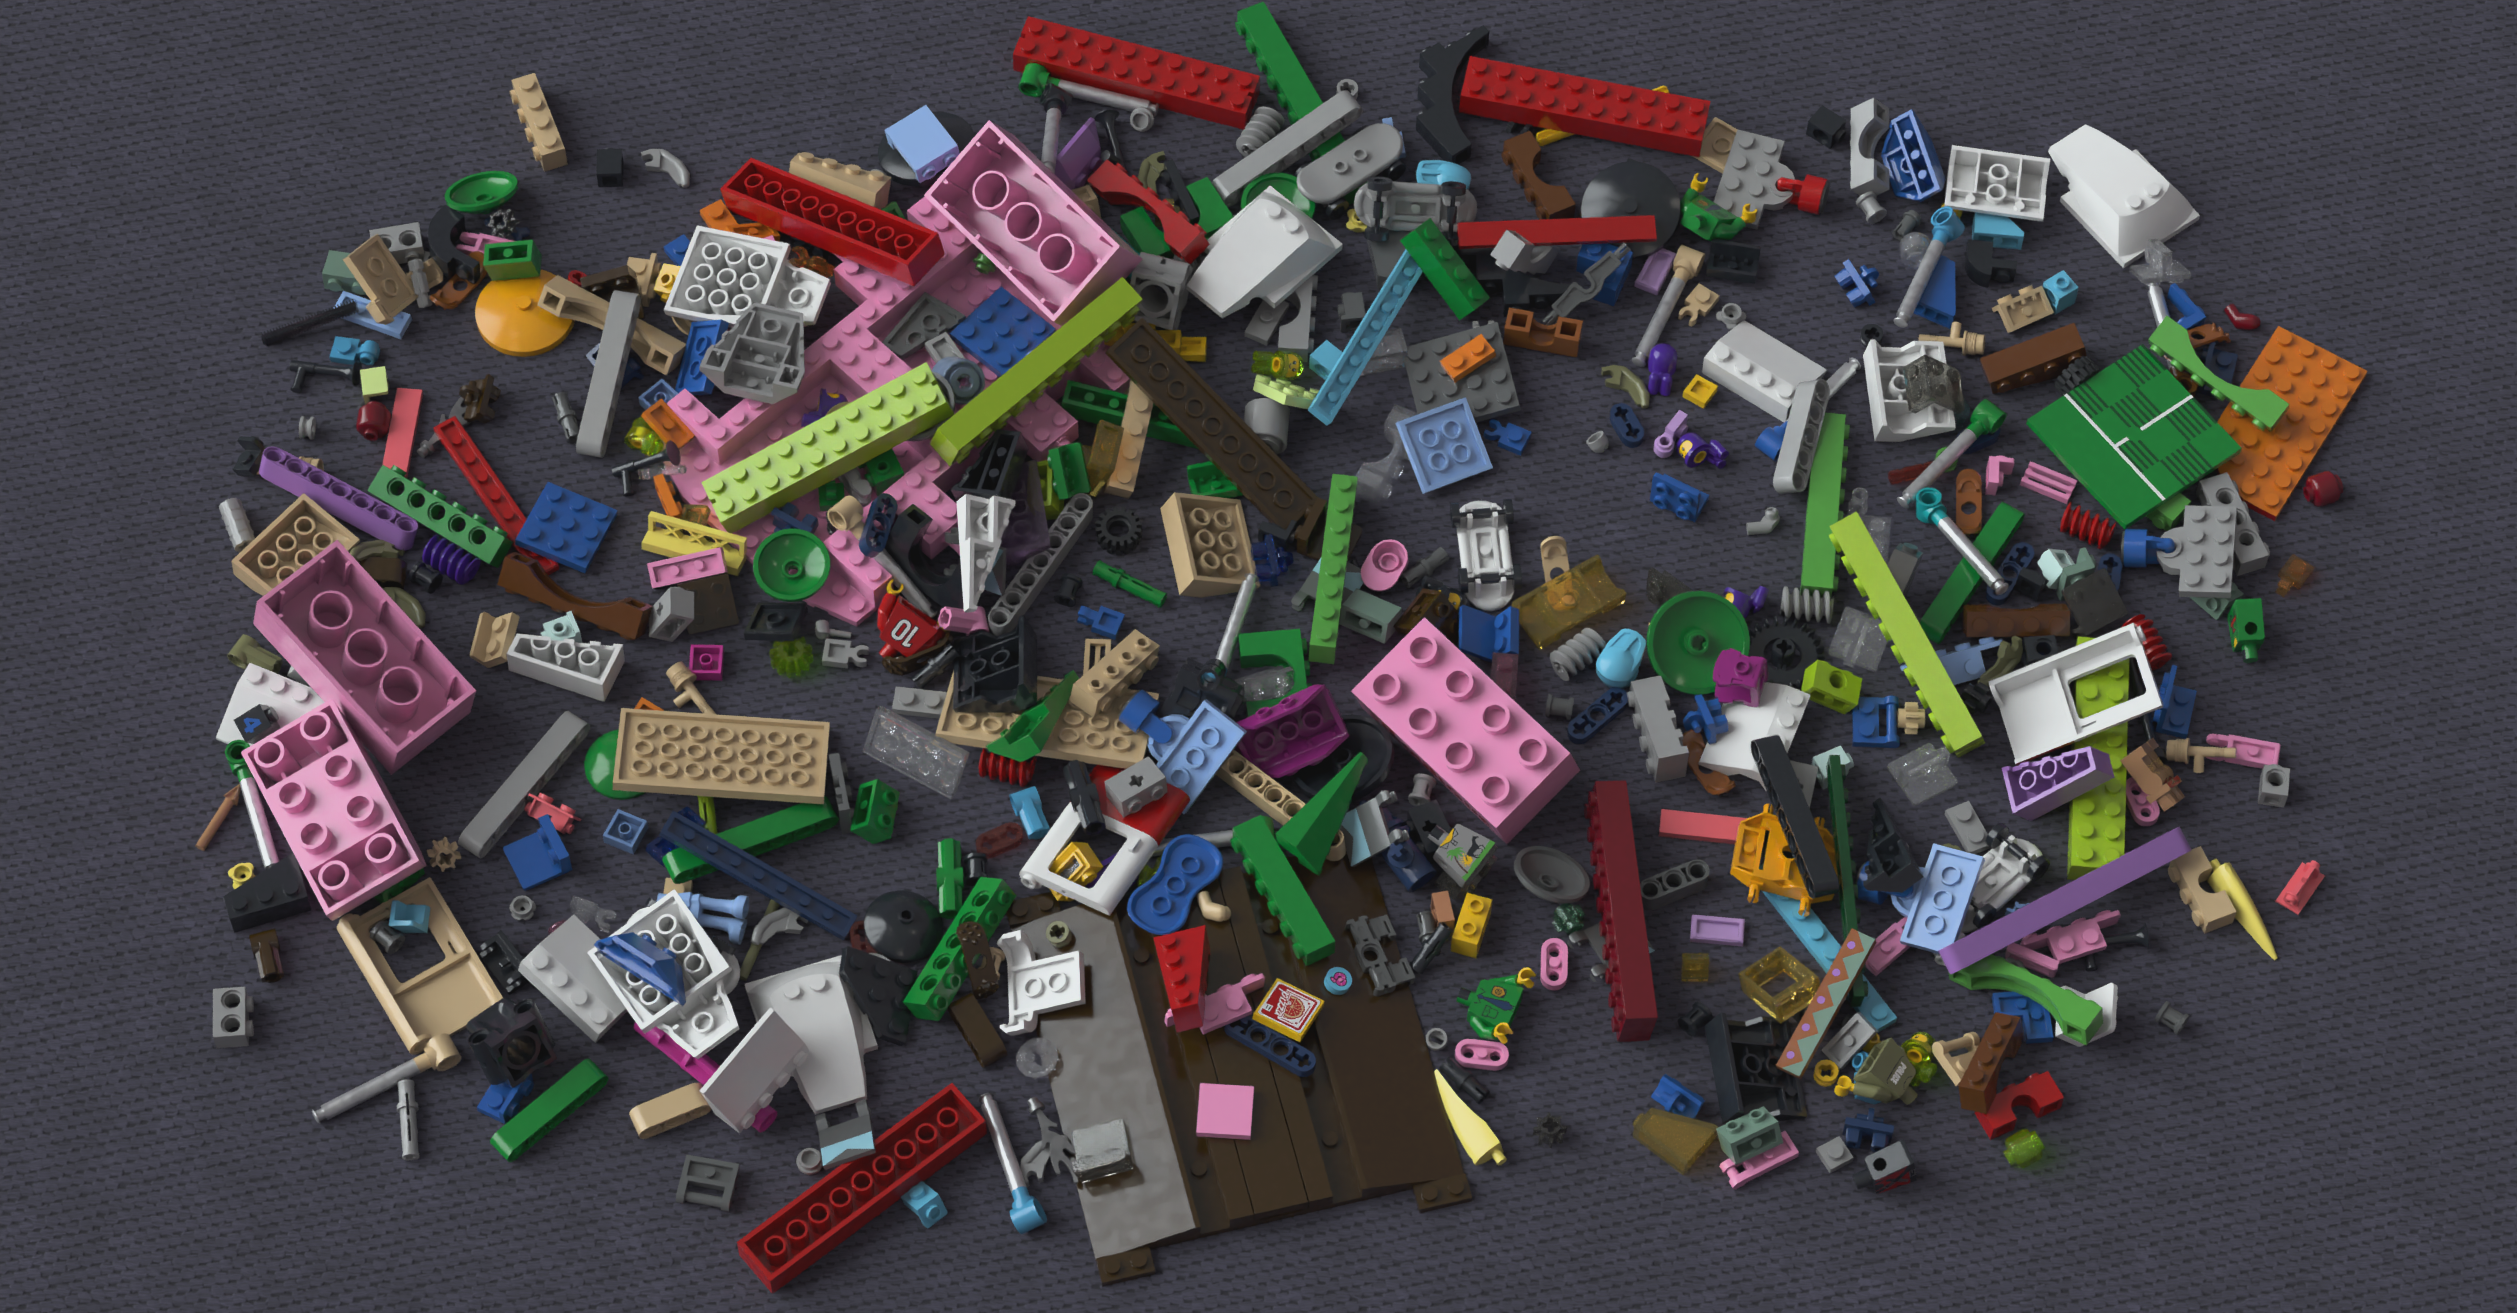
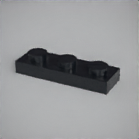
(1172, 178)

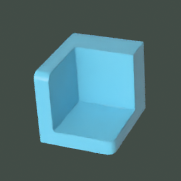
(409, 917)

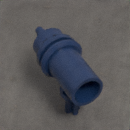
(1406, 858)

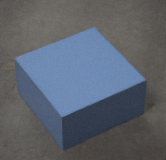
(655, 393)
(625, 831)

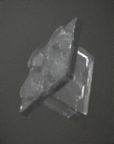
(2160, 266)
(1858, 640)
(1923, 773)

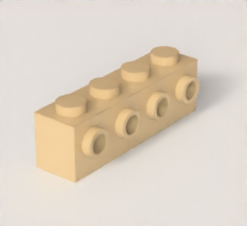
(539, 122)
(1115, 673)

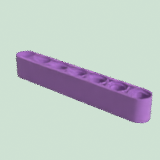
(338, 498)

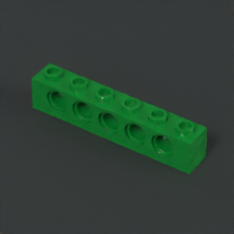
(386, 488)
(947, 965)

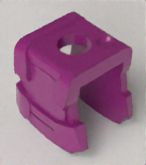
(1739, 678)

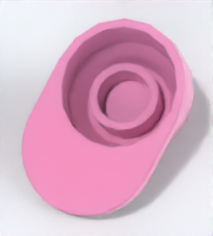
(1384, 565)

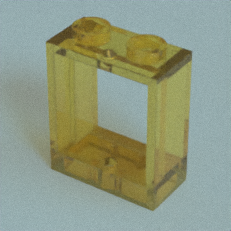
(1789, 1000)

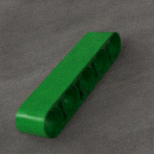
(549, 1110)

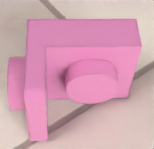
(1995, 469)

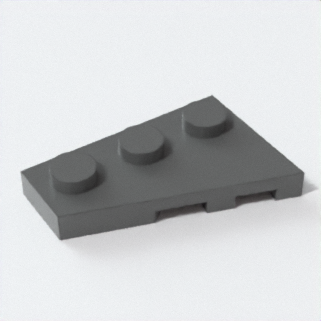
(842, 792)

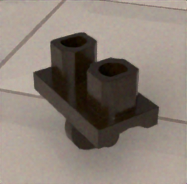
(476, 398)

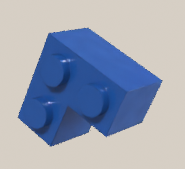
(1613, 284)

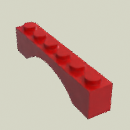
(1117, 187)

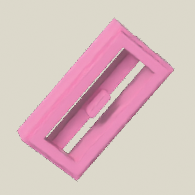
(2051, 479)
(2033, 959)

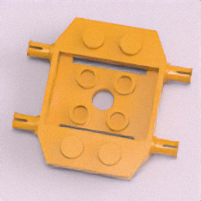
(1779, 873)

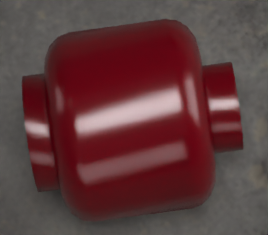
(373, 421)
(2323, 488)

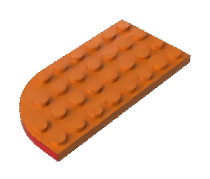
(2317, 391)

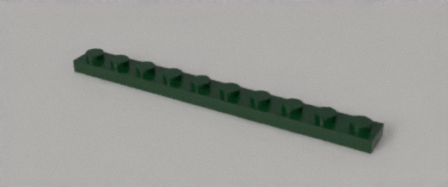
(1844, 865)

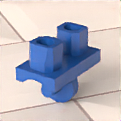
(1861, 292)
(1708, 718)
(1677, 1098)

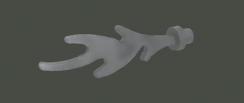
(427, 447)
(1056, 1141)

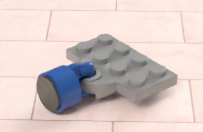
(2197, 551)

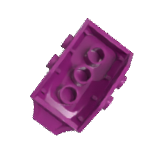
(1293, 733)

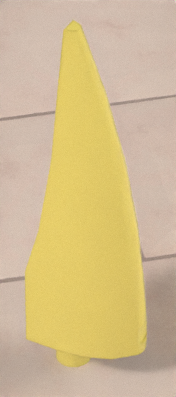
(2226, 878)
(1471, 1130)

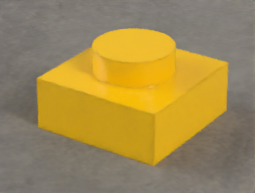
(1700, 391)

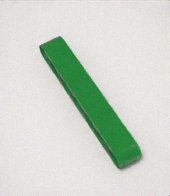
(1965, 579)
(758, 837)

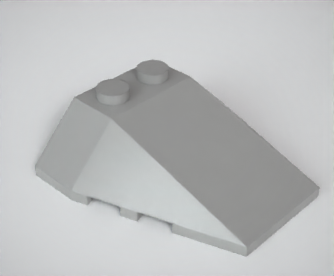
(759, 355)

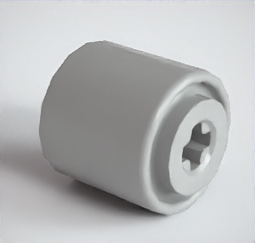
(1269, 421)

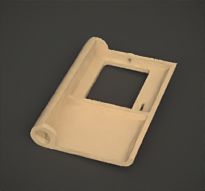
(436, 999)

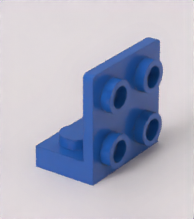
(1677, 497)
(1484, 633)
(2177, 707)
(538, 856)

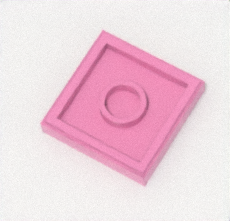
(1225, 1111)

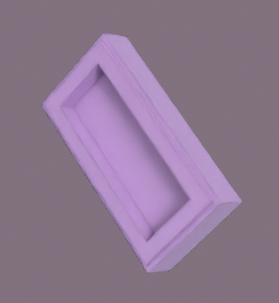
(1655, 271)
(1717, 930)

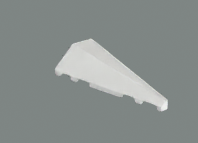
(980, 534)

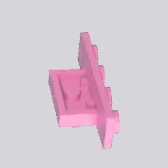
(2075, 940)
(1226, 1004)

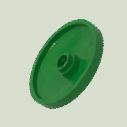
(1690, 636)

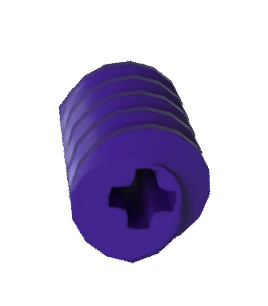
(449, 560)

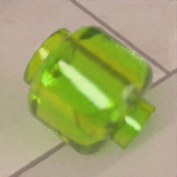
(2023, 1148)

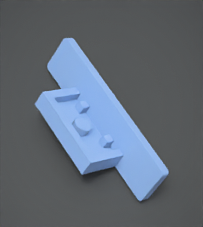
(1966, 660)

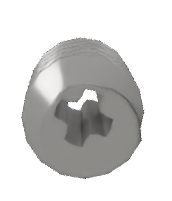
(1259, 130)
(1807, 604)
(1575, 652)

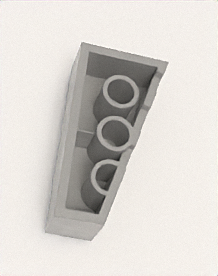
(1658, 729)

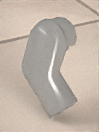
(1767, 523)

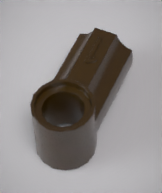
(266, 951)

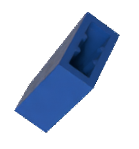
(1939, 296)

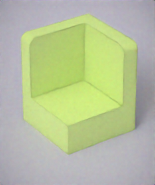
(374, 382)

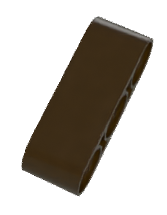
(386, 571)
(977, 1030)

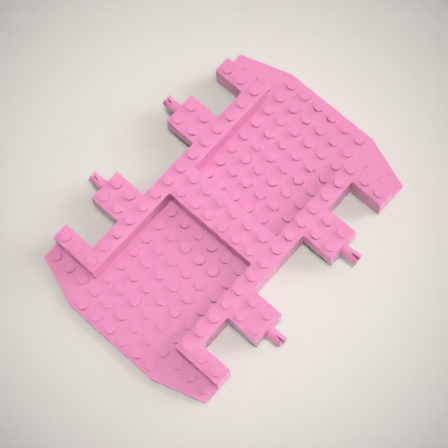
(853, 363)

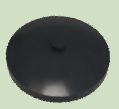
(899, 170)
(1635, 190)
(1364, 736)

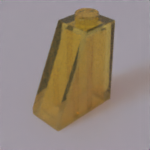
(1674, 1137)

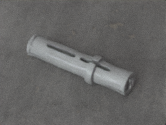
(406, 1091)

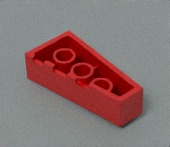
(1184, 972)

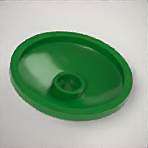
(1284, 184)
(481, 192)
(788, 551)
(600, 766)

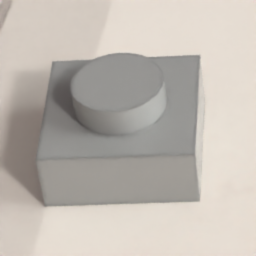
(1834, 1154)

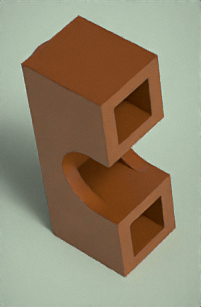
(1525, 332)

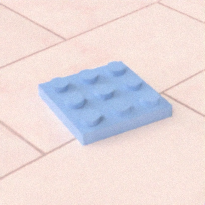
(1444, 445)

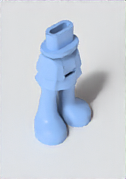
(733, 926)

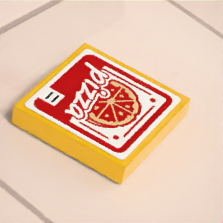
(1288, 1010)

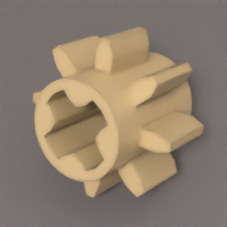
(1911, 718)
(441, 860)

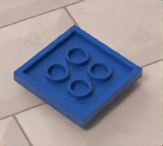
(1001, 332)
(566, 527)

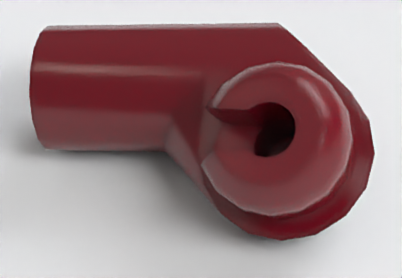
(2242, 320)

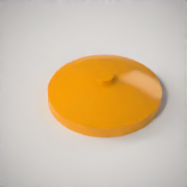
(513, 321)

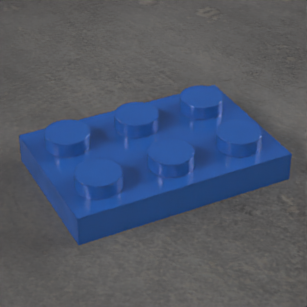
(700, 338)

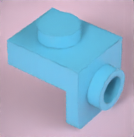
(925, 1204)

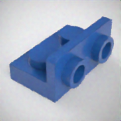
(503, 1101)

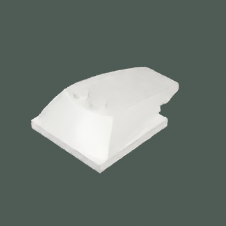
(2118, 194)
(1261, 254)
(733, 271)
(707, 1013)
(829, 1022)

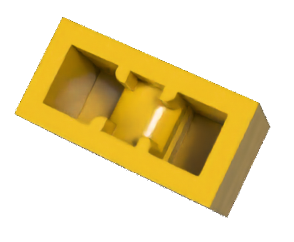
(1471, 925)

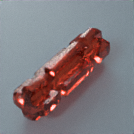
(1907, 473)

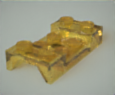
(1548, 616)

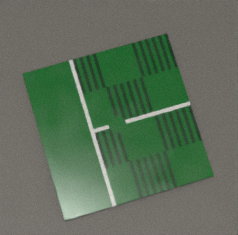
(2133, 436)

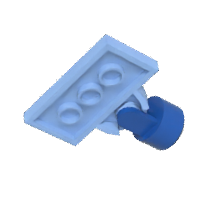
(1185, 748)
(1936, 902)

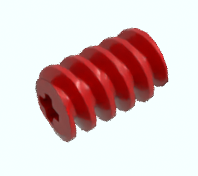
(2087, 526)
(2154, 651)
(1005, 768)

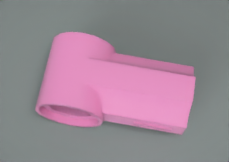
(960, 621)

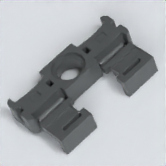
(1379, 972)

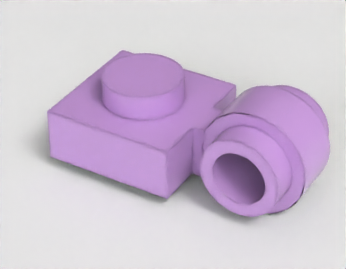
(1675, 429)

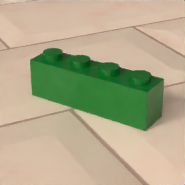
(1444, 269)

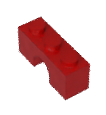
(2036, 1092)

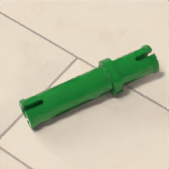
(1120, 579)

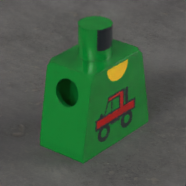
(2246, 628)

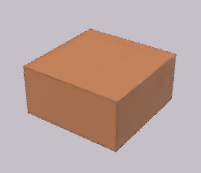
(1442, 909)

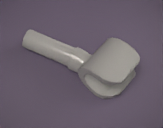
(822, 631)

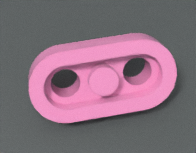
(2139, 804)
(1554, 965)
(1481, 1051)

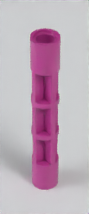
(700, 1069)

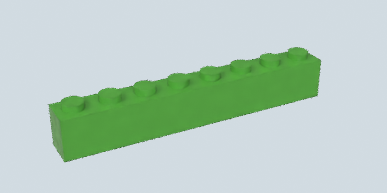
(1823, 506)
(1333, 569)

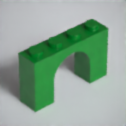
(1149, 239)
(1275, 649)

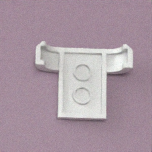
(1039, 984)

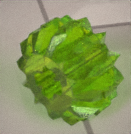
(784, 662)

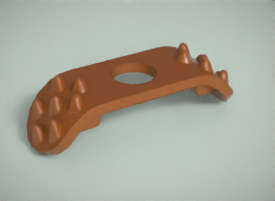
(451, 298)
(2210, 333)
(1969, 491)
(1715, 782)

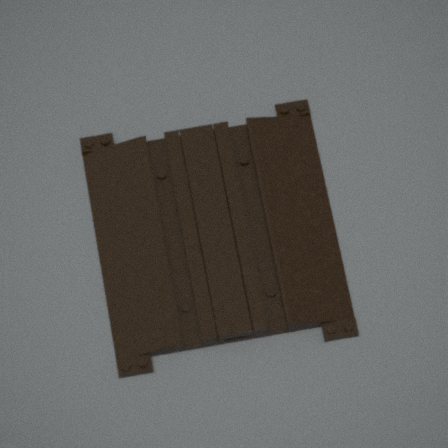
(1317, 1142)

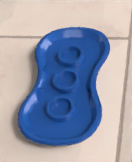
(1165, 899)

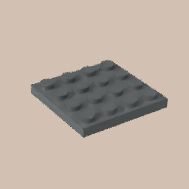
(1487, 389)

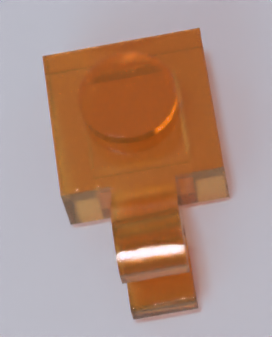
(815, 264)
(2293, 573)

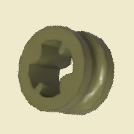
(1051, 936)

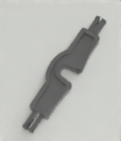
(1596, 275)

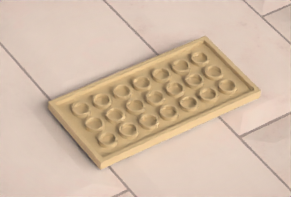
(1074, 737)
(721, 756)

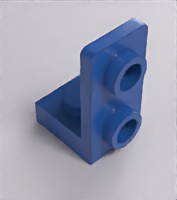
(2193, 314)

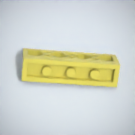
(674, 543)

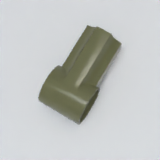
(249, 651)

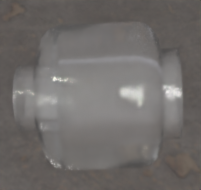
(1913, 248)

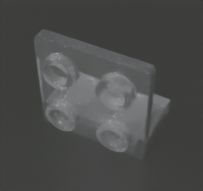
(1266, 684)

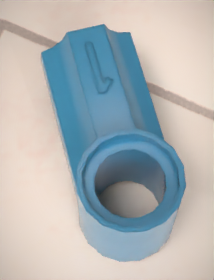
(1028, 807)

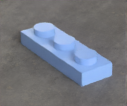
(363, 317)

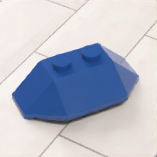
(1912, 159)
(646, 962)

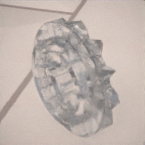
(1026, 1056)

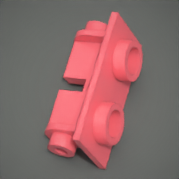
(561, 817)
(2301, 887)

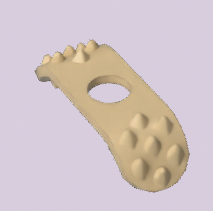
(1555, 556)

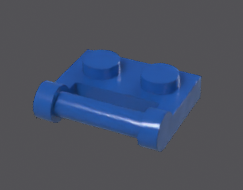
(1866, 722)

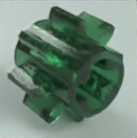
(1568, 918)

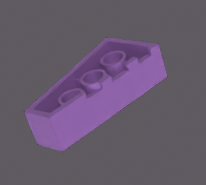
(2053, 781)

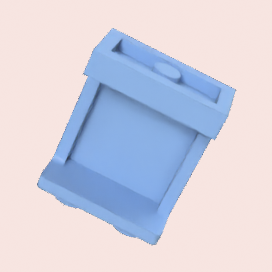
(923, 143)

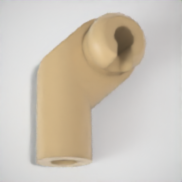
(1212, 910)

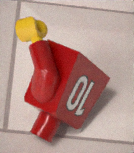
(905, 626)

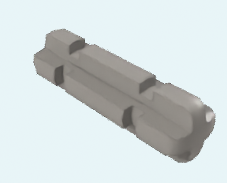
(420, 283)

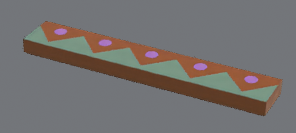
(1826, 1003)

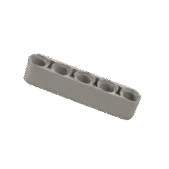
(1801, 436)

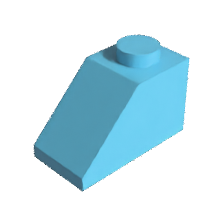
(1998, 230)

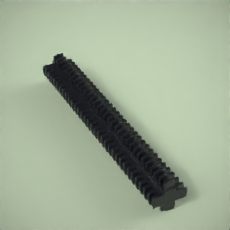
(311, 322)

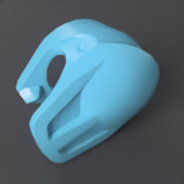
(1441, 171)
(1621, 659)

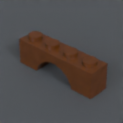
(1523, 156)
(2003, 622)
(1980, 1080)

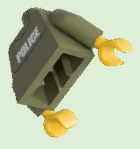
(1883, 1074)

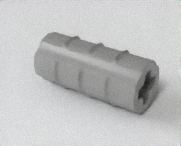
(236, 523)

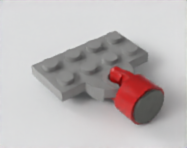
(1759, 179)

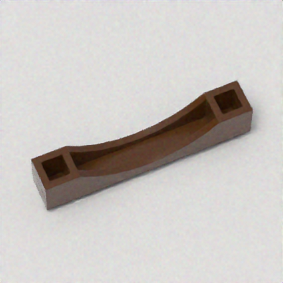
(527, 577)

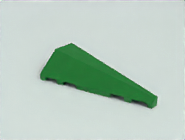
(1034, 725)
(1316, 824)

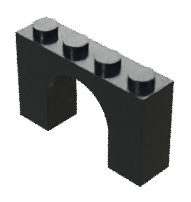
(905, 548)

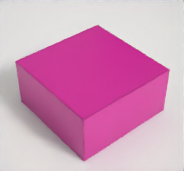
(707, 662)

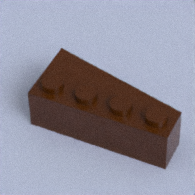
(2033, 359)

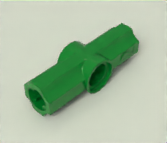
(949, 878)

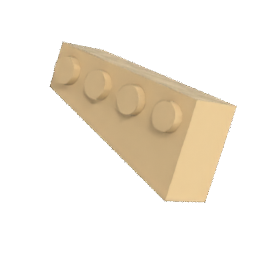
(849, 180)

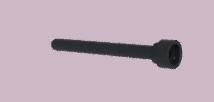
(2145, 719)

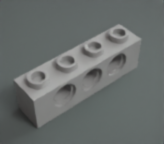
(2223, 489)

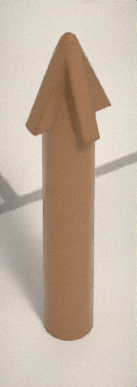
(231, 799)

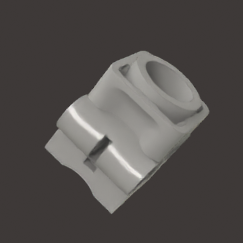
(1170, 274)

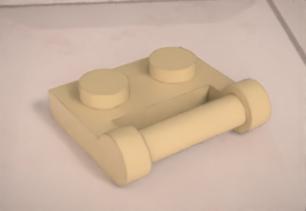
(1956, 1065)

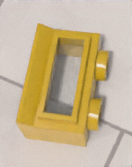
(1076, 864)

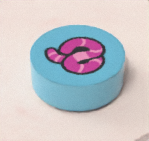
(1338, 980)

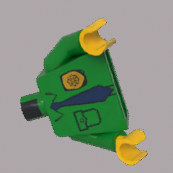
(1708, 218)
(1495, 1004)

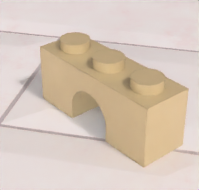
(2208, 909)

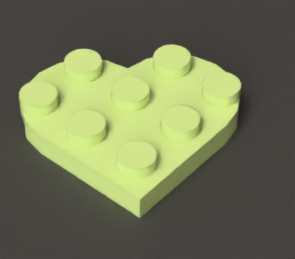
(1284, 392)

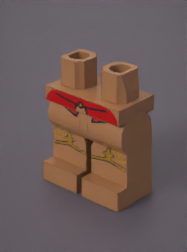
(2153, 776)

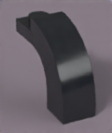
(442, 234)

